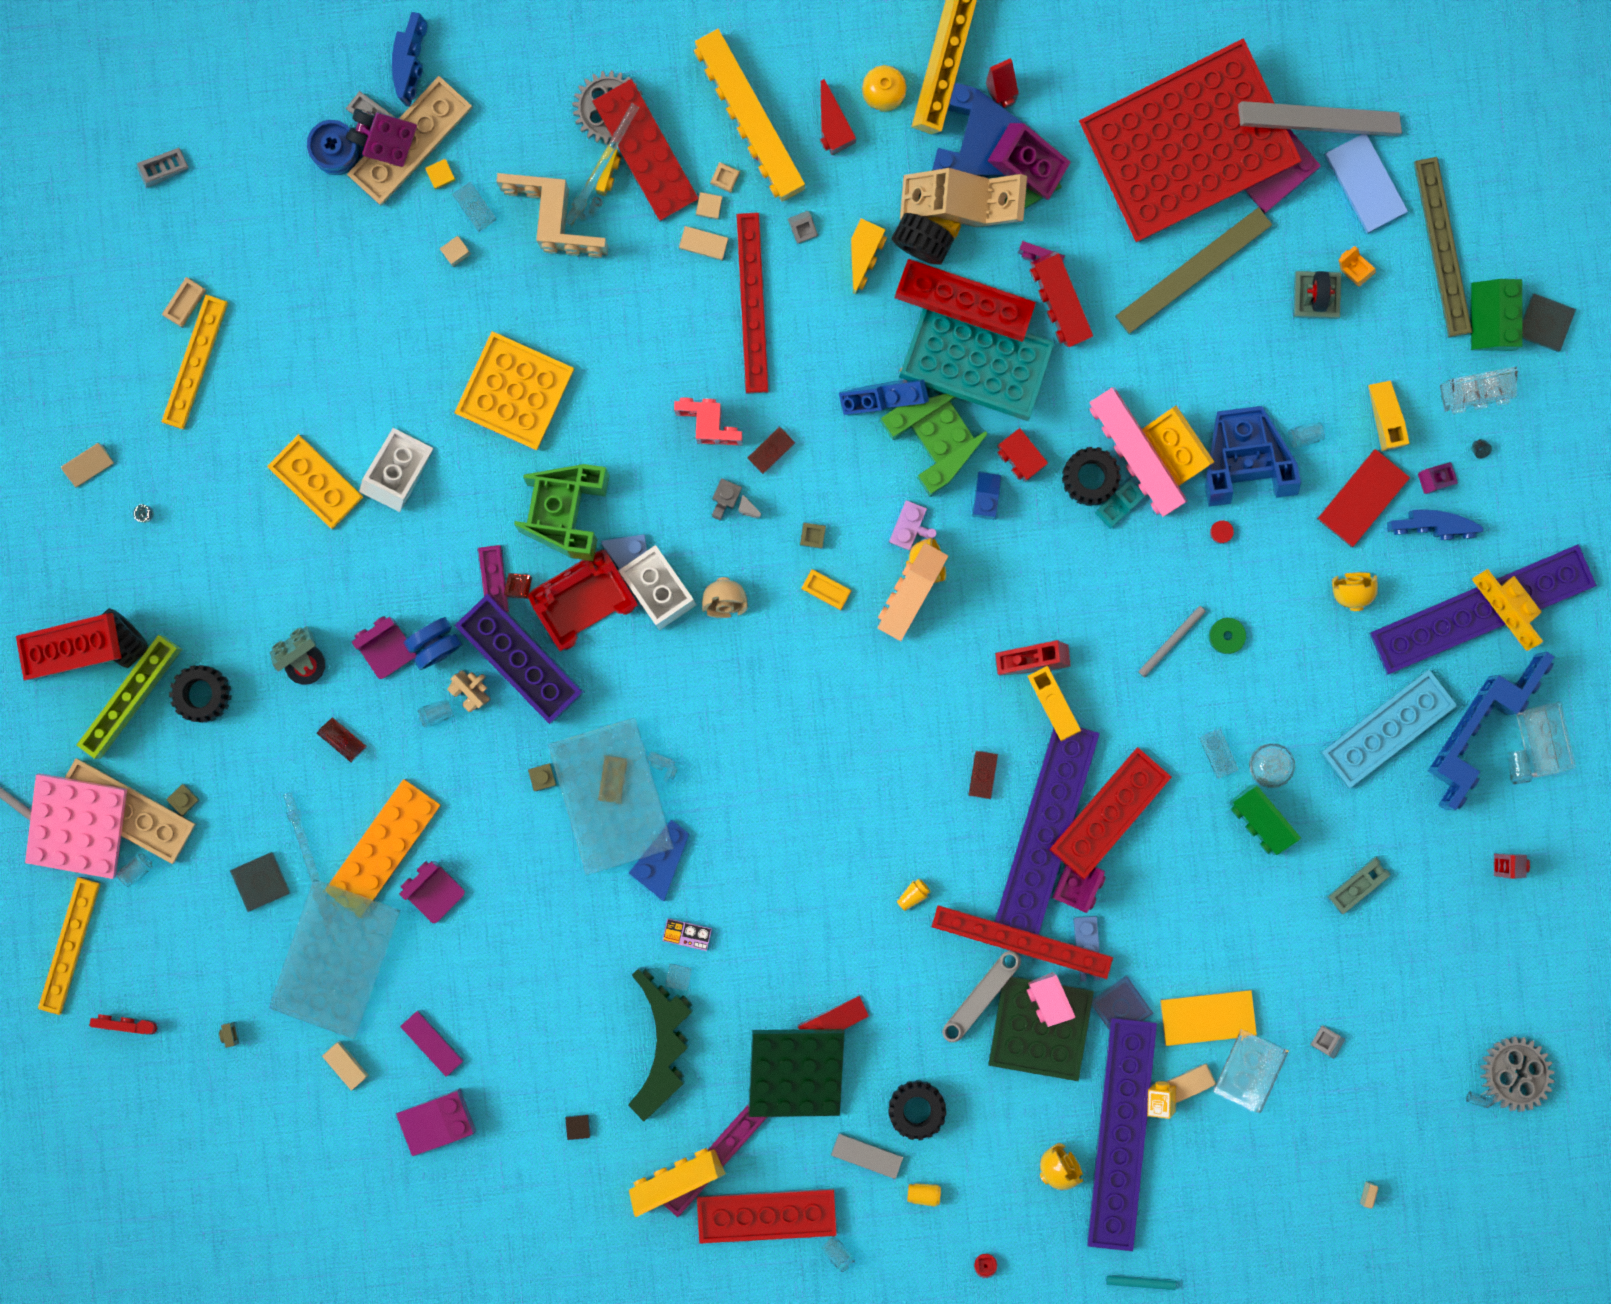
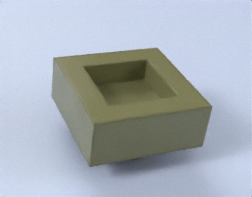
(812, 535)
(542, 777)
(183, 799)
(228, 1034)

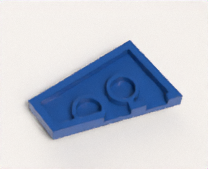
(659, 869)

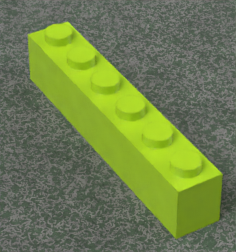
(129, 697)

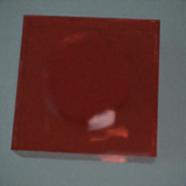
(518, 585)

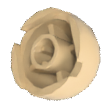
(724, 598)

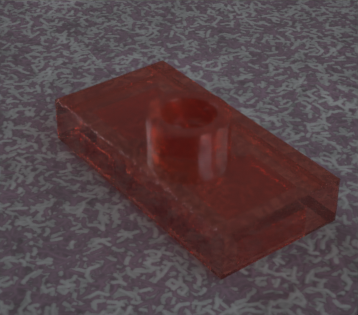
(771, 450)
(341, 739)
(983, 774)

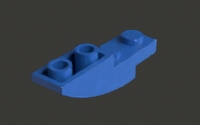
(405, 65)
(883, 396)
(1442, 523)

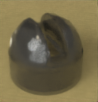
(1485, 447)
(140, 513)

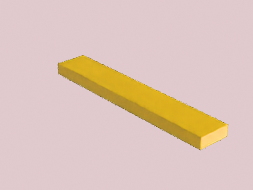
(194, 362)
(69, 946)

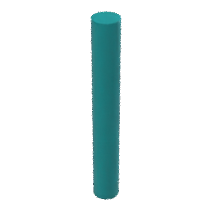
(1141, 1282)

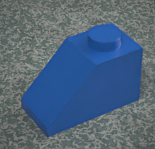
(986, 495)

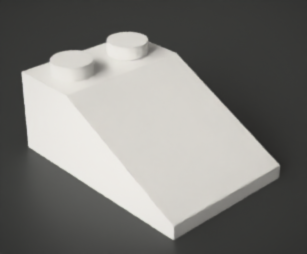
(395, 470)
(657, 587)

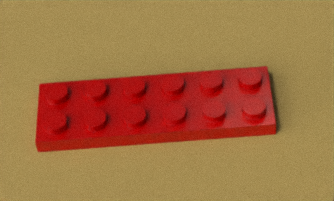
(646, 151)
(965, 300)
(68, 646)
(1110, 813)
(766, 1216)

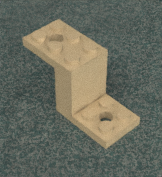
(964, 197)
(552, 215)

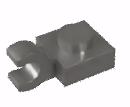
(726, 496)

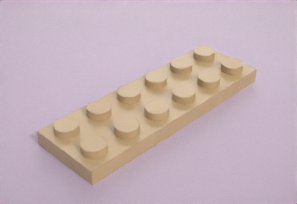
(436, 115)
(144, 819)

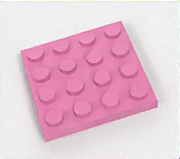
(76, 826)

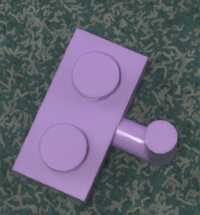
(909, 525)

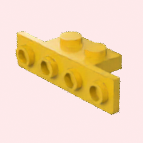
(1512, 605)

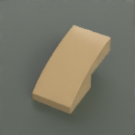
(1192, 1082)

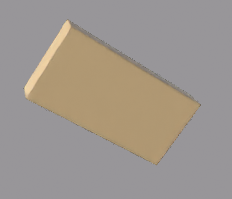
(703, 243)
(184, 302)

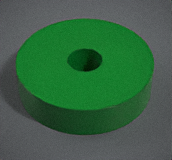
(1237, 632)

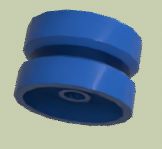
(323, 138)
(434, 645)

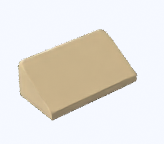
(87, 465)
(345, 1065)

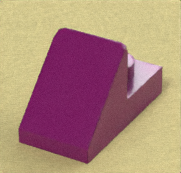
(1032, 252)
(1437, 477)

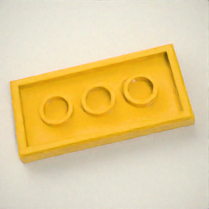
(315, 481)
(1207, 1017)

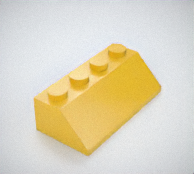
(675, 1182)

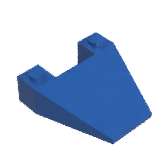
(983, 132)
(1246, 450)

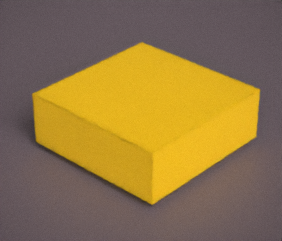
(440, 174)

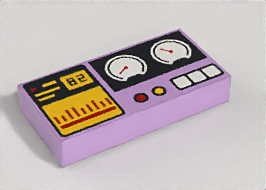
(687, 934)

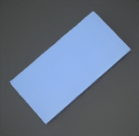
(1366, 183)

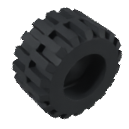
(922, 238)
(1102, 460)
(130, 641)
(182, 687)
(931, 1124)

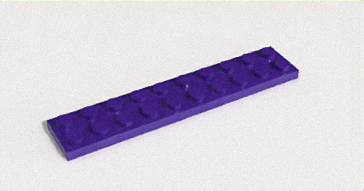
(1471, 613)
(1048, 816)
(1121, 1134)

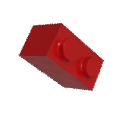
(1021, 455)

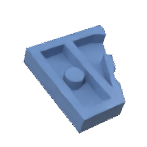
(625, 549)

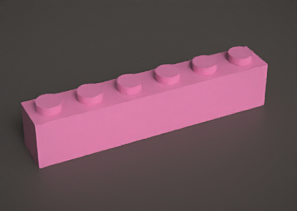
(1138, 452)

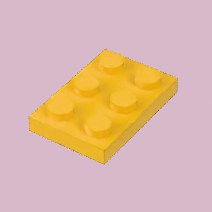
(1177, 445)

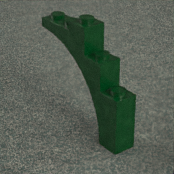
(668, 1014)

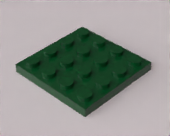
(1031, 1046)
(796, 1072)

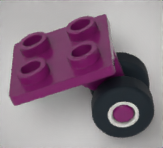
(382, 136)

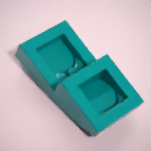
(1120, 504)

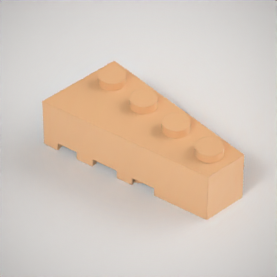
(911, 591)

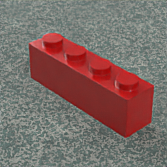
(1061, 299)

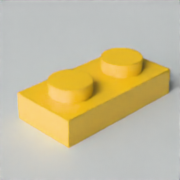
(606, 181)

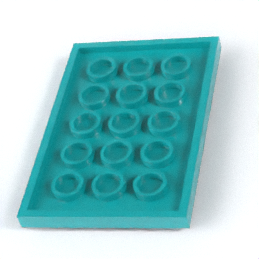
(977, 364)

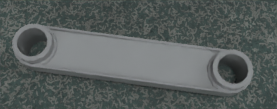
(981, 996)

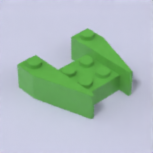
(941, 435)
(556, 508)

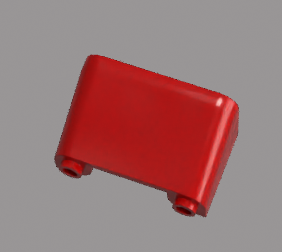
(581, 598)

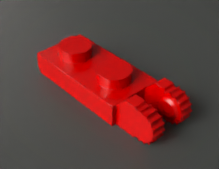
(125, 1025)

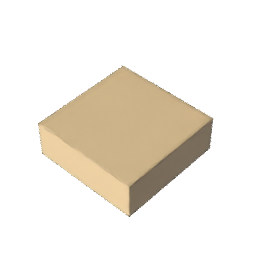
(725, 177)
(709, 205)
(1369, 1195)

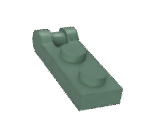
(1358, 886)

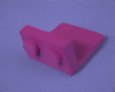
(383, 647)
(432, 891)
(1079, 892)

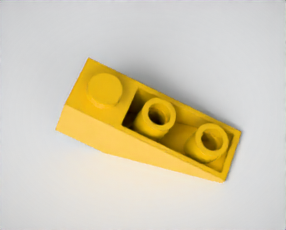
(864, 245)
(1388, 416)
(1054, 703)

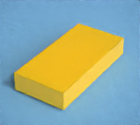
(826, 589)

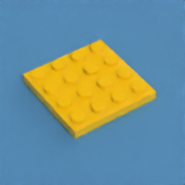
(514, 391)

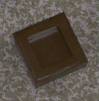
(577, 1127)

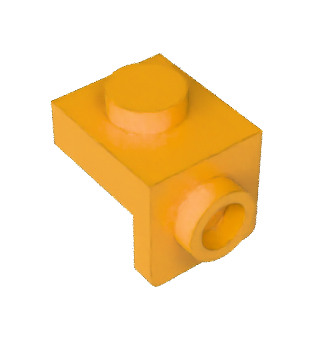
(1355, 266)

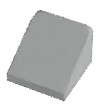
(802, 226)
(748, 509)
(1327, 1042)

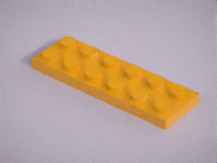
(386, 841)

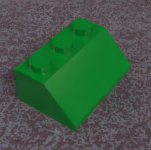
(1496, 315)
(1264, 820)

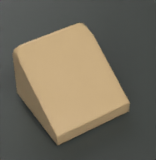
(455, 251)

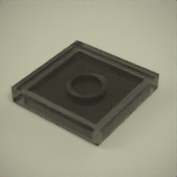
(1546, 322)
(260, 881)

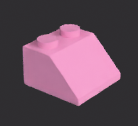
(1050, 999)

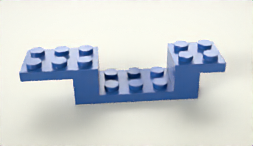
(1495, 693)

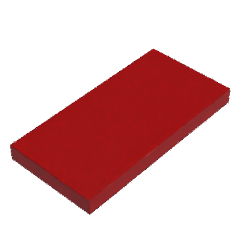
(1363, 498)

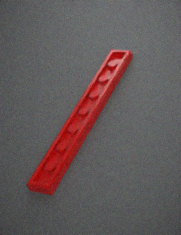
(752, 303)
(1022, 942)

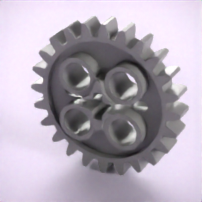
(587, 108)
(1499, 1063)

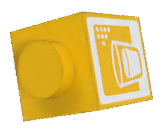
(1161, 1100)

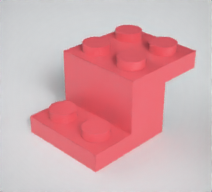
(708, 422)

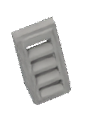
(158, 160)

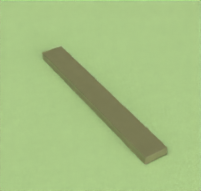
(1442, 247)
(1193, 270)

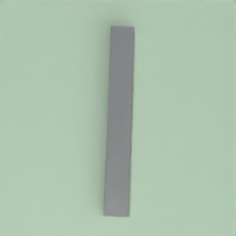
(1319, 119)

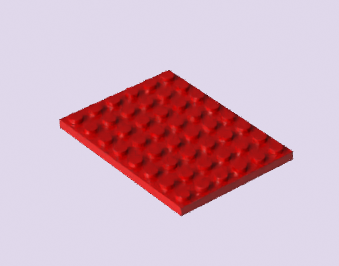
(1183, 142)

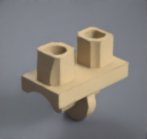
(471, 687)

